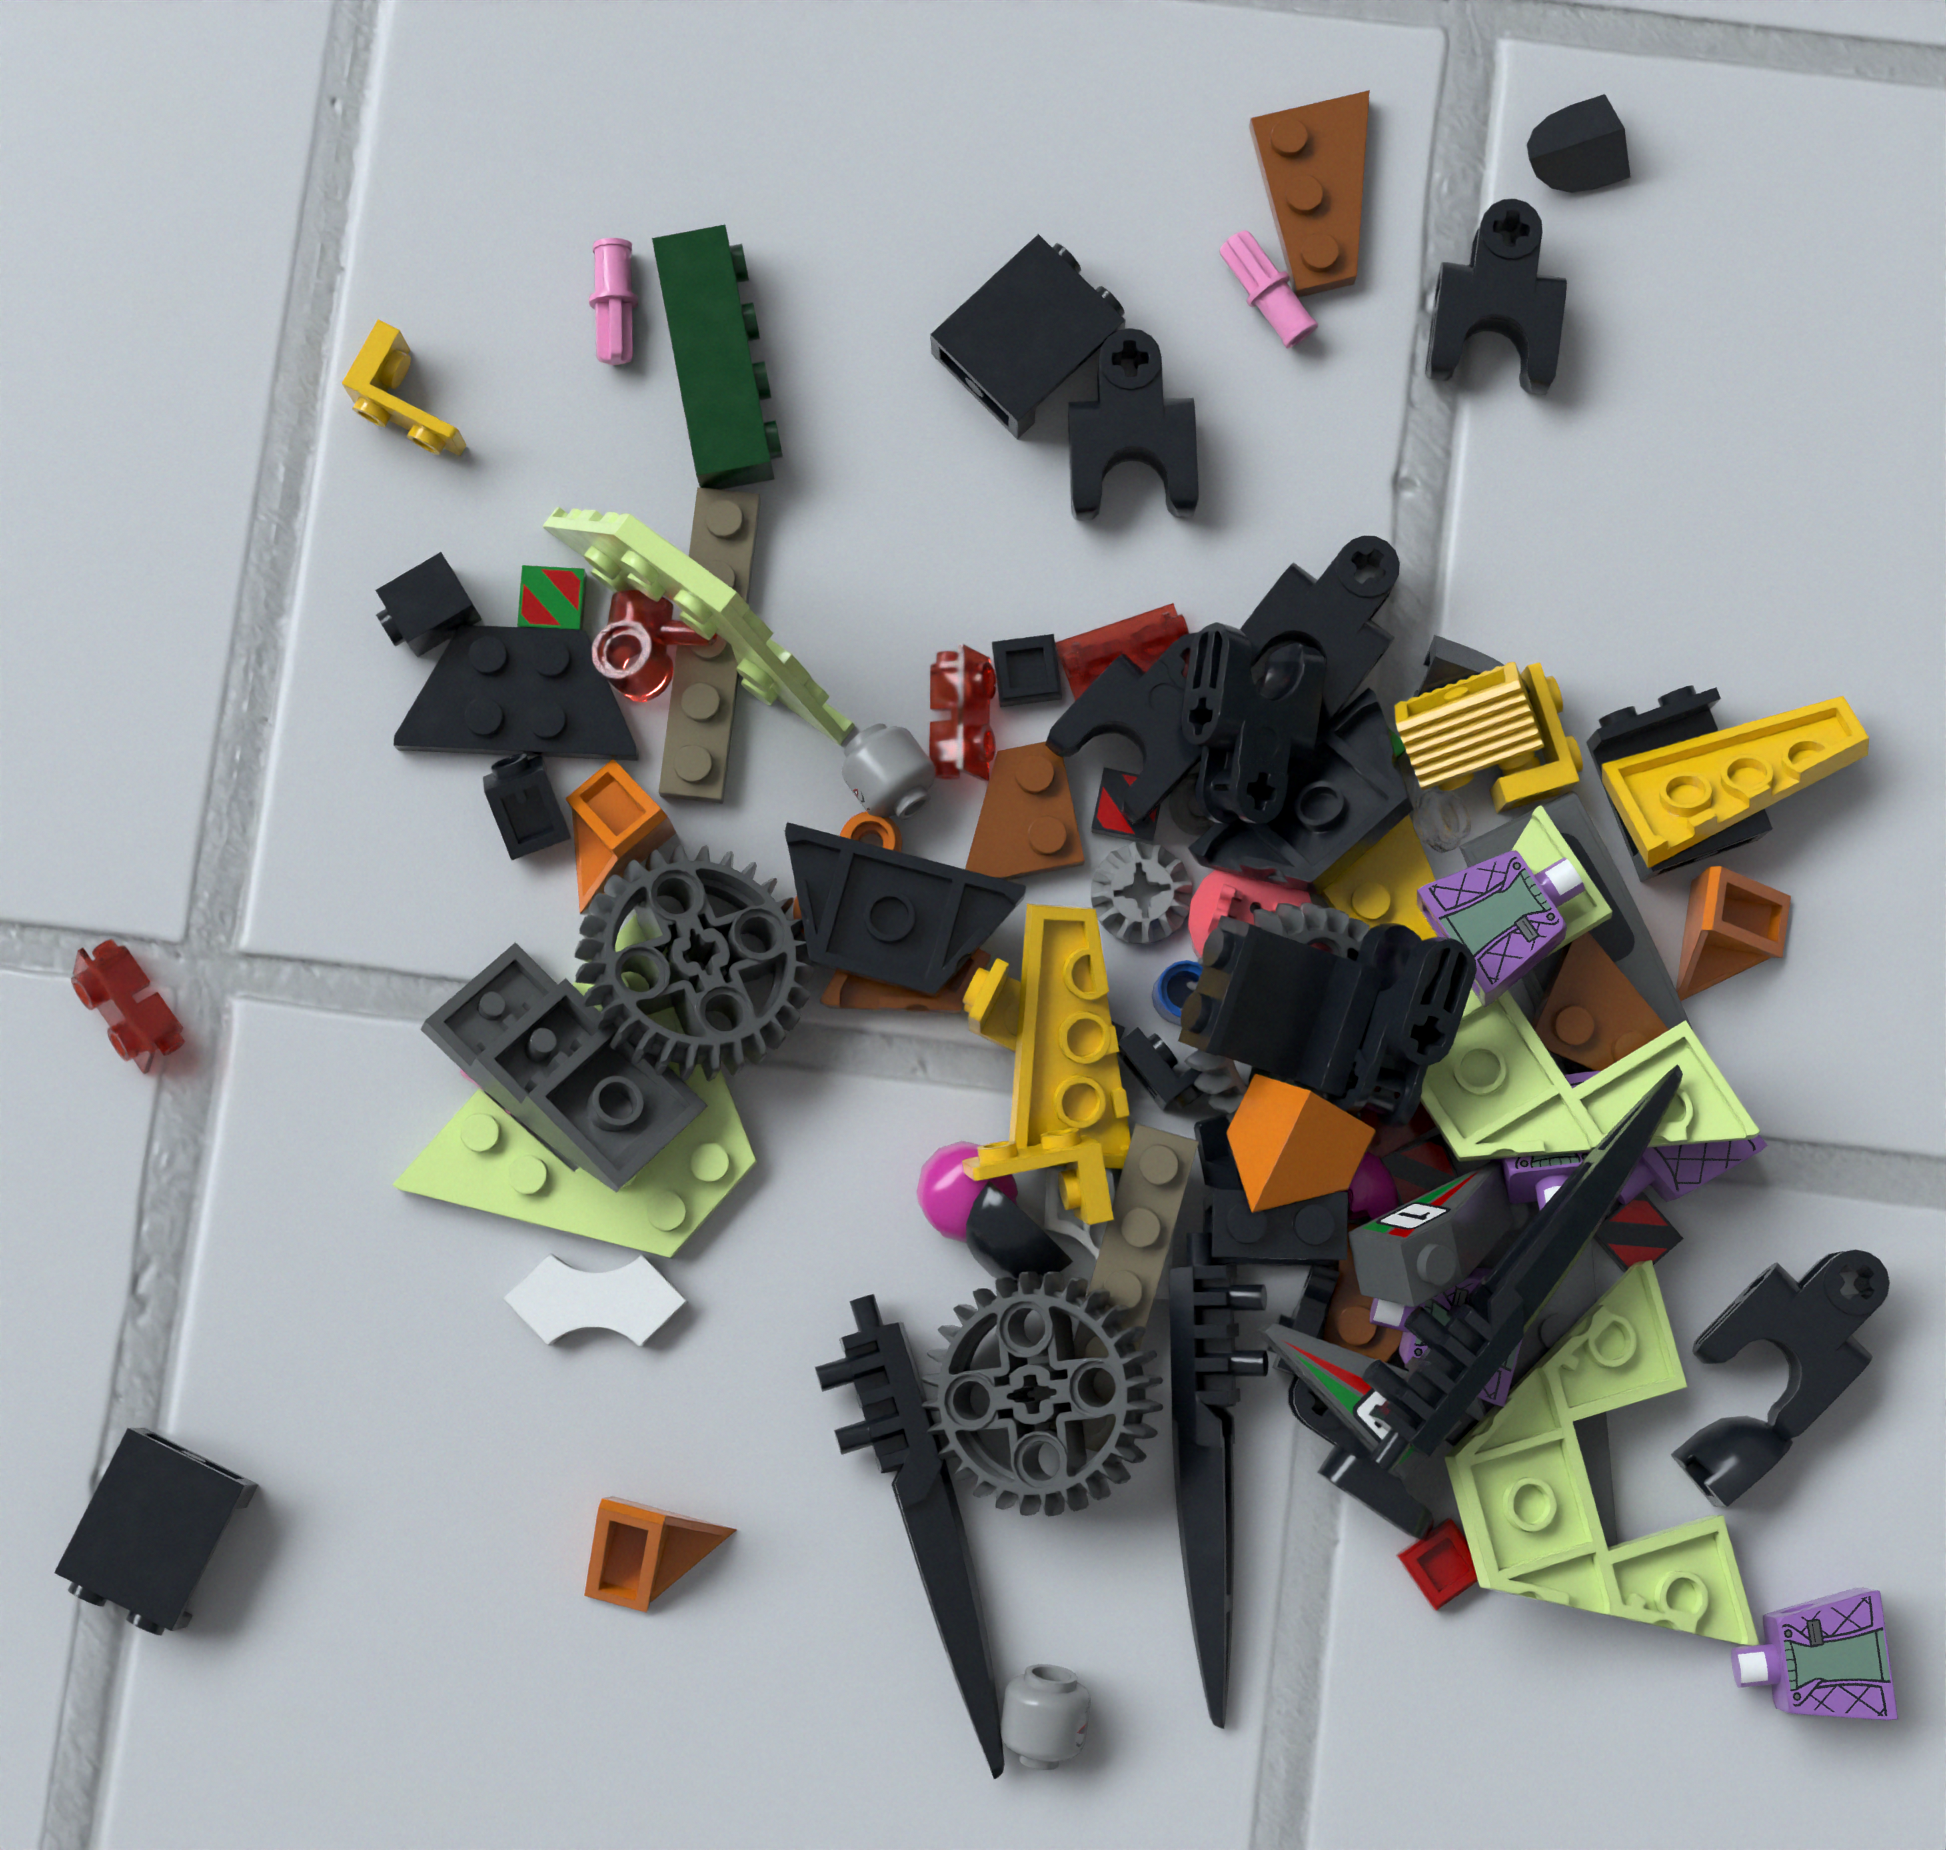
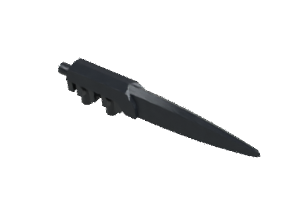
(1509, 1299)
(897, 1426)
(1202, 1440)

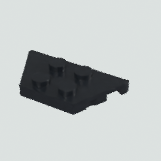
(517, 695)
(1332, 808)
(892, 911)

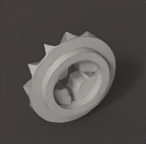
(1122, 915)

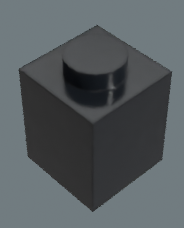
(425, 606)

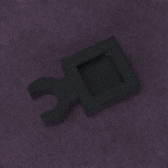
(1310, 1308)

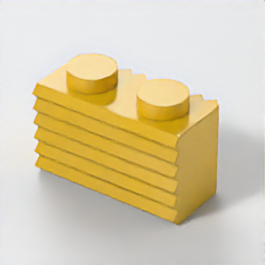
(1469, 728)

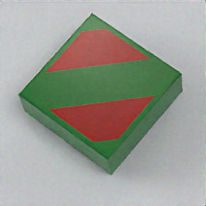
(552, 597)

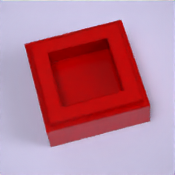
(1440, 1564)

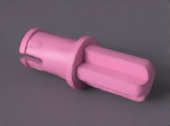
(1267, 288)
(613, 300)

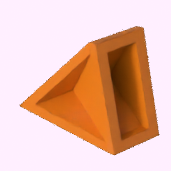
(612, 827)
(1729, 928)
(1293, 1144)
(644, 1551)

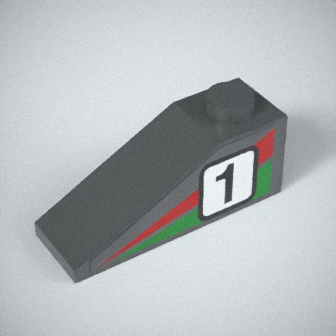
(1433, 1238)
(1338, 1382)

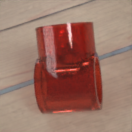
(644, 627)

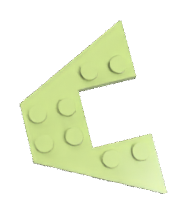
(637, 558)
(1509, 1099)
(503, 1169)
(1531, 1498)

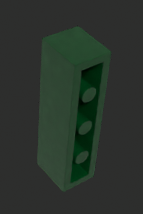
(714, 358)

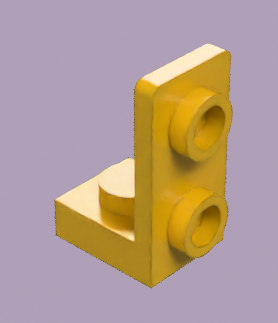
(383, 366)
(1562, 754)
(994, 1005)
(1080, 1186)

